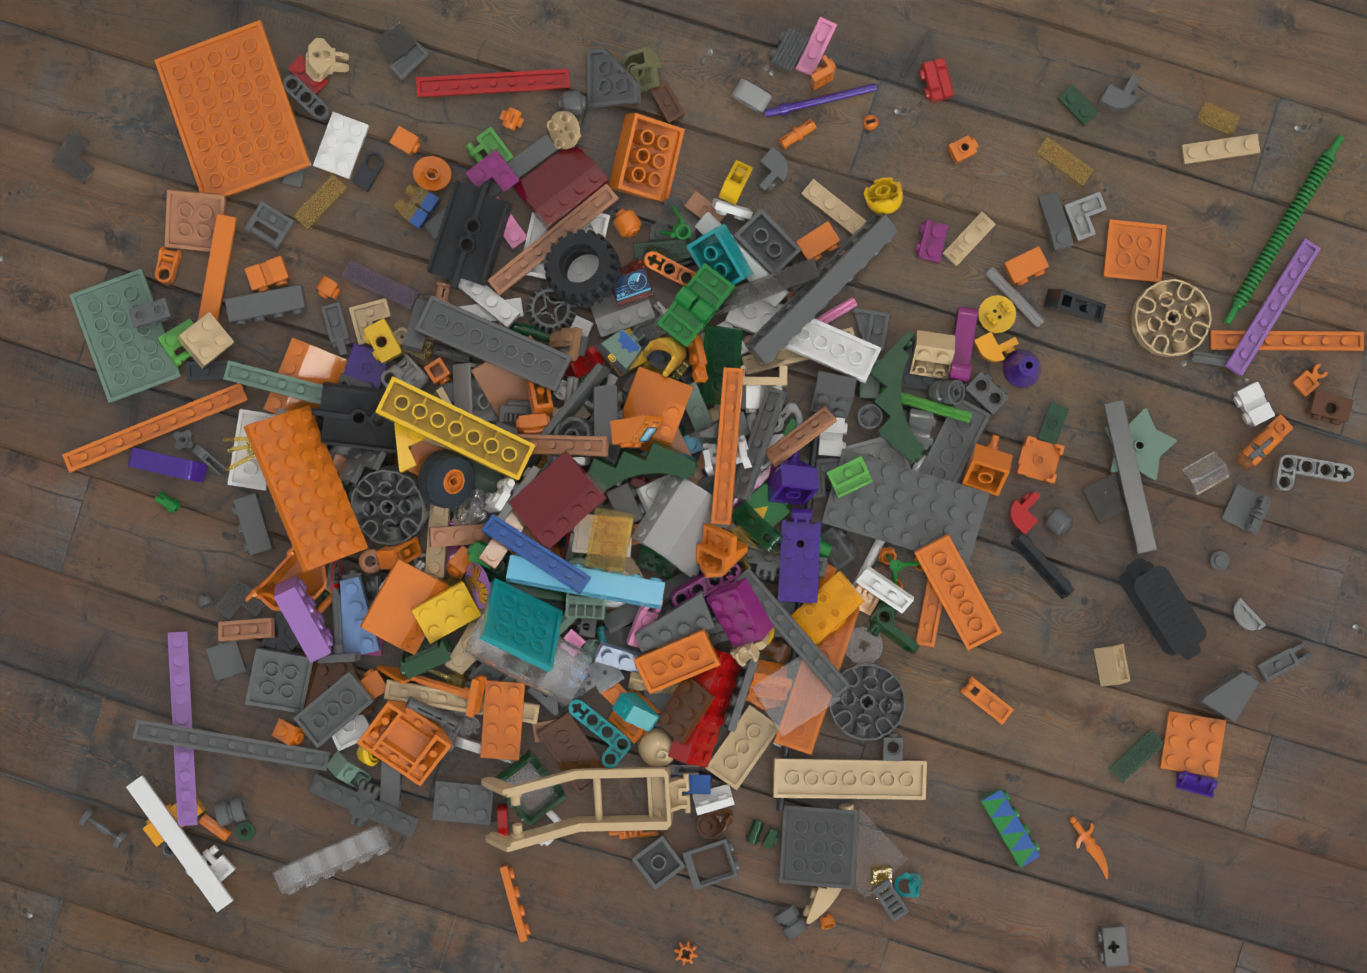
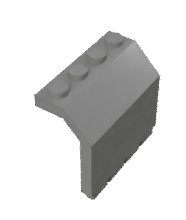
(676, 523)

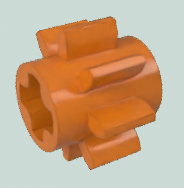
(511, 118)
(687, 947)

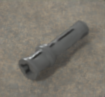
(442, 718)

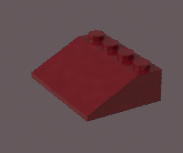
(560, 185)
(557, 499)

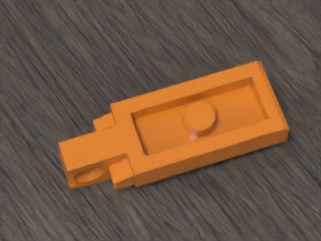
(698, 360)

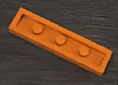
(517, 910)

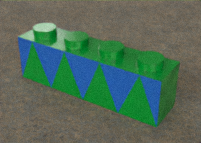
(1009, 827)

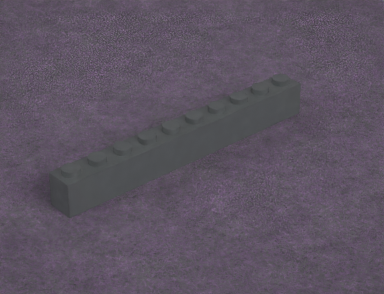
(817, 293)

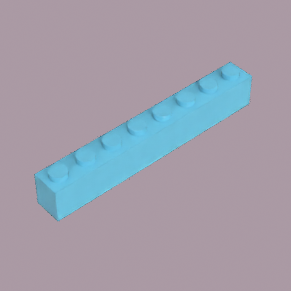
(602, 585)

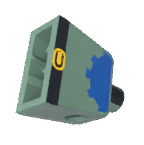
(623, 349)

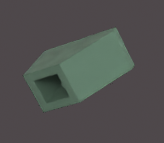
(348, 770)

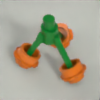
(888, 557)

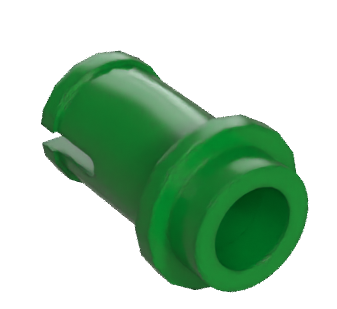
(169, 503)

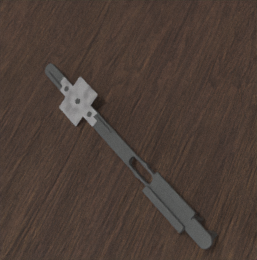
(606, 676)

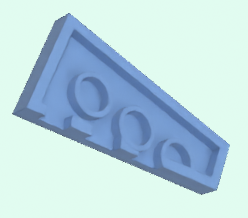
(353, 610)

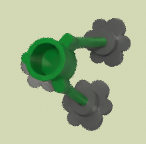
(681, 229)

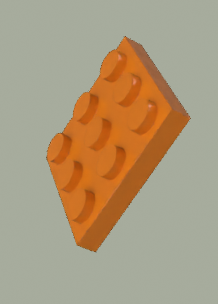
(1134, 251)
(1192, 744)

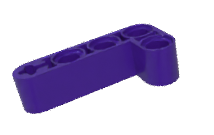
(167, 465)

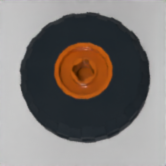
(446, 479)

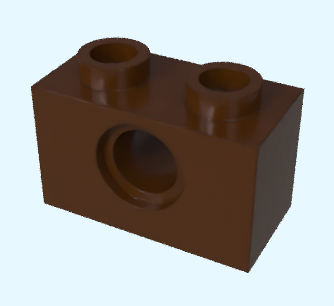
(1340, 405)

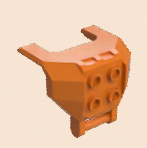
(314, 579)

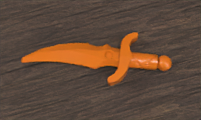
(1091, 847)

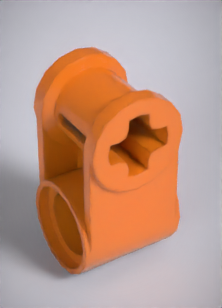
(168, 264)

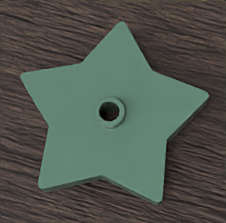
(1153, 444)

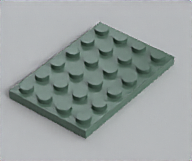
(124, 356)

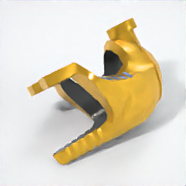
(671, 350)

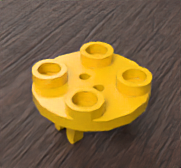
(990, 320)

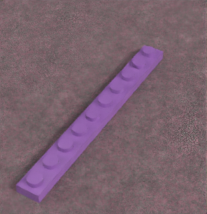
(183, 718)

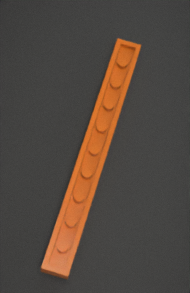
(155, 427)

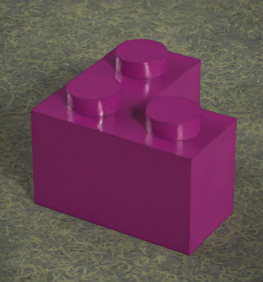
(493, 167)

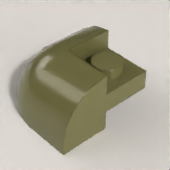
(644, 67)

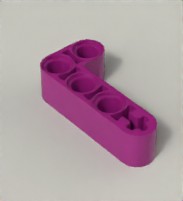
(964, 337)
(706, 586)

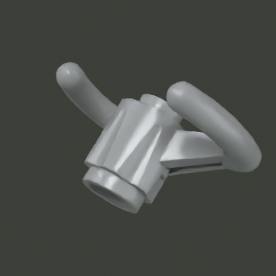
(789, 408)

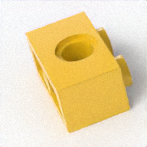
(391, 349)

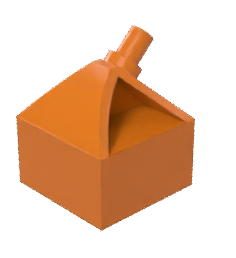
(987, 468)

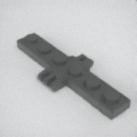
(769, 563)
(364, 804)

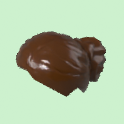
(713, 823)

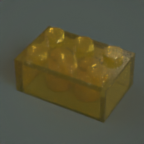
(610, 539)

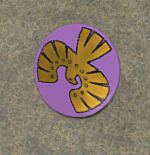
(477, 585)

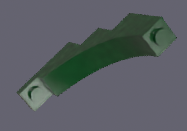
(889, 374)
(659, 459)

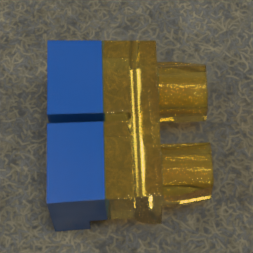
(419, 197)

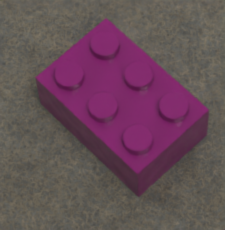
(740, 612)

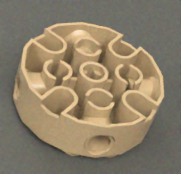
(1173, 299)

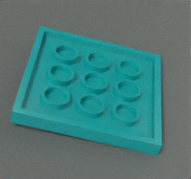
(521, 625)

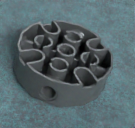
(387, 522)
(881, 714)

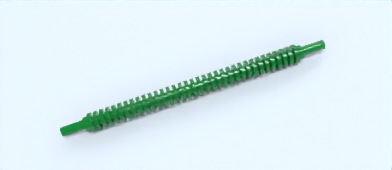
(1284, 229)

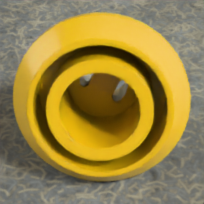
(366, 757)

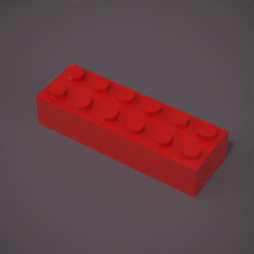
(720, 683)

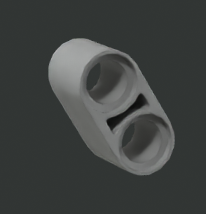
(751, 96)

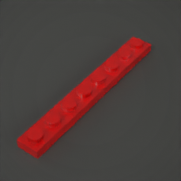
(493, 83)

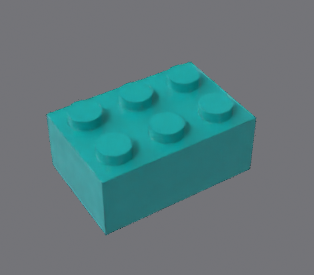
(721, 253)

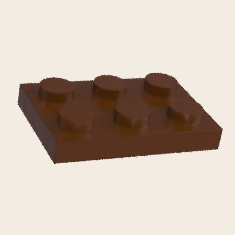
(685, 709)

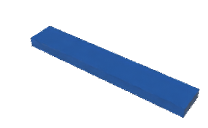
(536, 554)

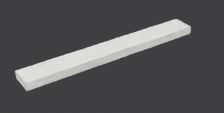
(179, 843)

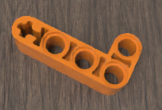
(678, 269)

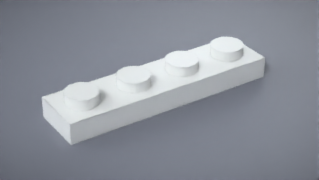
(490, 302)

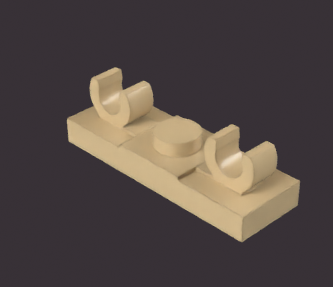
(969, 238)

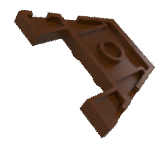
(324, 676)

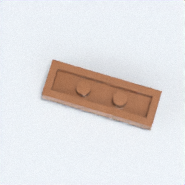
(456, 535)
(246, 629)

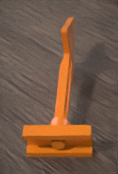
(473, 694)

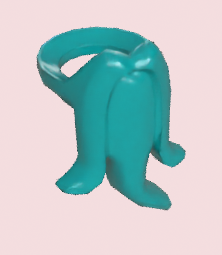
(914, 884)

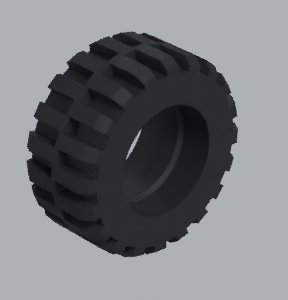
(566, 252)

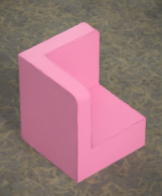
(574, 637)

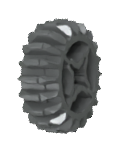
(542, 312)

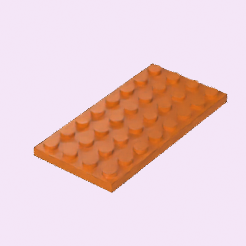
(306, 488)

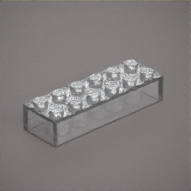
(332, 858)

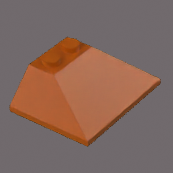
(658, 397)
(406, 741)

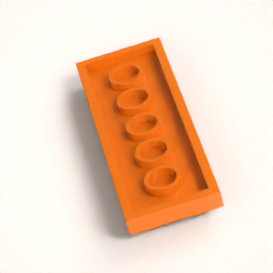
(958, 591)

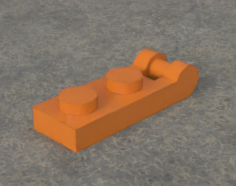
(987, 701)

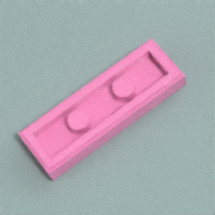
(816, 46)

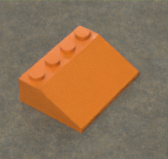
(646, 157)
(307, 364)
(391, 611)

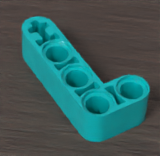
(597, 728)

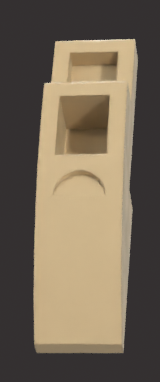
(820, 901)

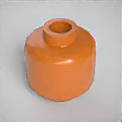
(627, 223)

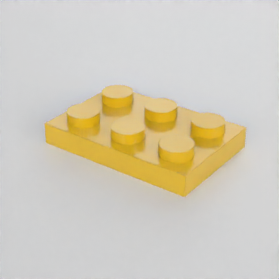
(446, 612)

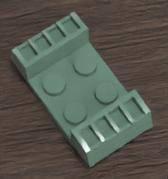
(584, 606)

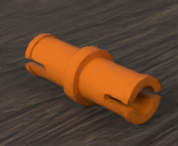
(797, 133)

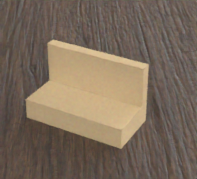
(1112, 665)

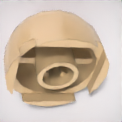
(656, 747)

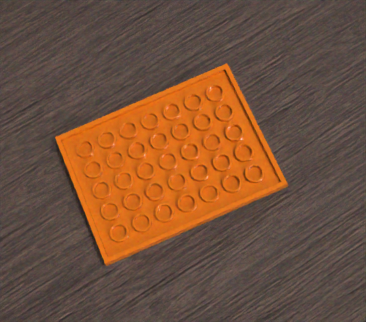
(233, 111)

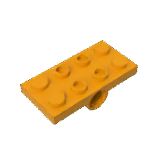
(834, 604)

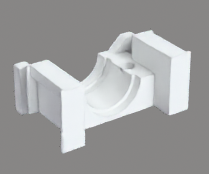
(710, 454)

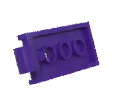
(799, 565)

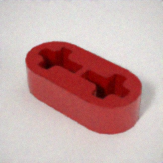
(502, 819)

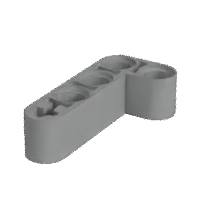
(1313, 471)

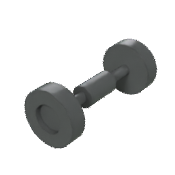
(102, 828)

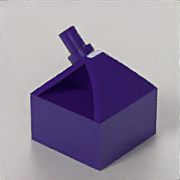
(793, 482)

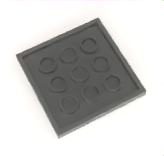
(819, 847)

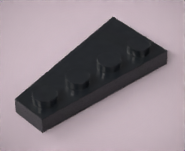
(284, 638)

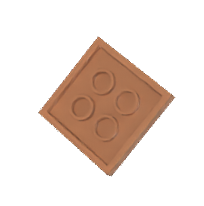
(192, 219)

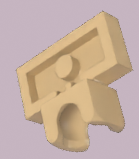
(748, 651)

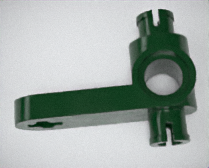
(889, 629)

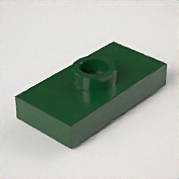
(1052, 423)

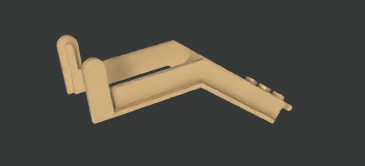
(663, 799)

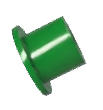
(825, 548)

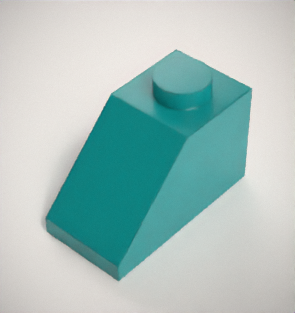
(635, 711)

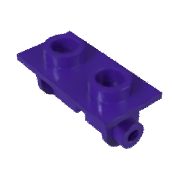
(1191, 783)

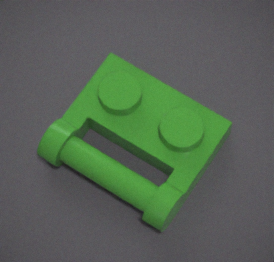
(170, 343)

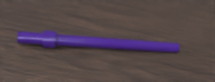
(785, 108)

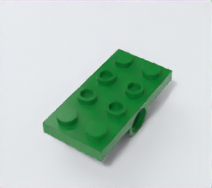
(695, 305)

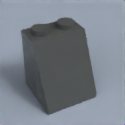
(1229, 694)

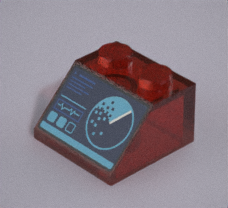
(633, 283)

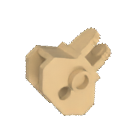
(322, 58)

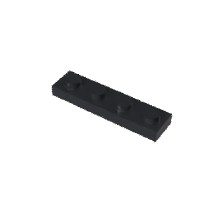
(1044, 568)

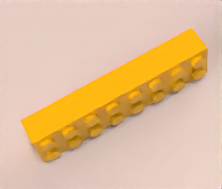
(455, 428)

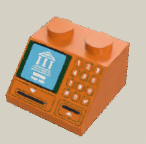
(634, 430)

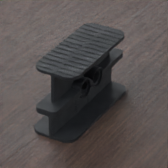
(466, 205)
(339, 405)
(1163, 608)

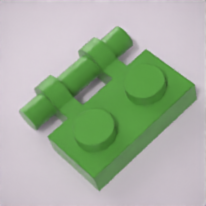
(489, 142)

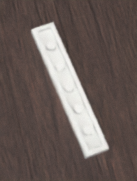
(708, 223)

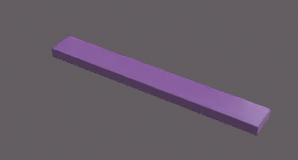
(1272, 307)

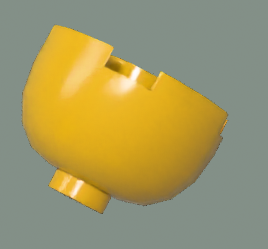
(884, 196)

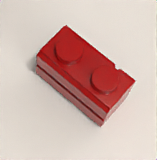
(936, 80)

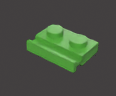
(849, 476)

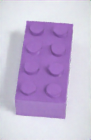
(303, 618)

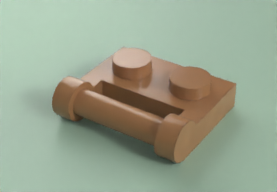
(566, 339)

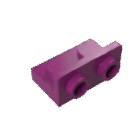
(932, 241)

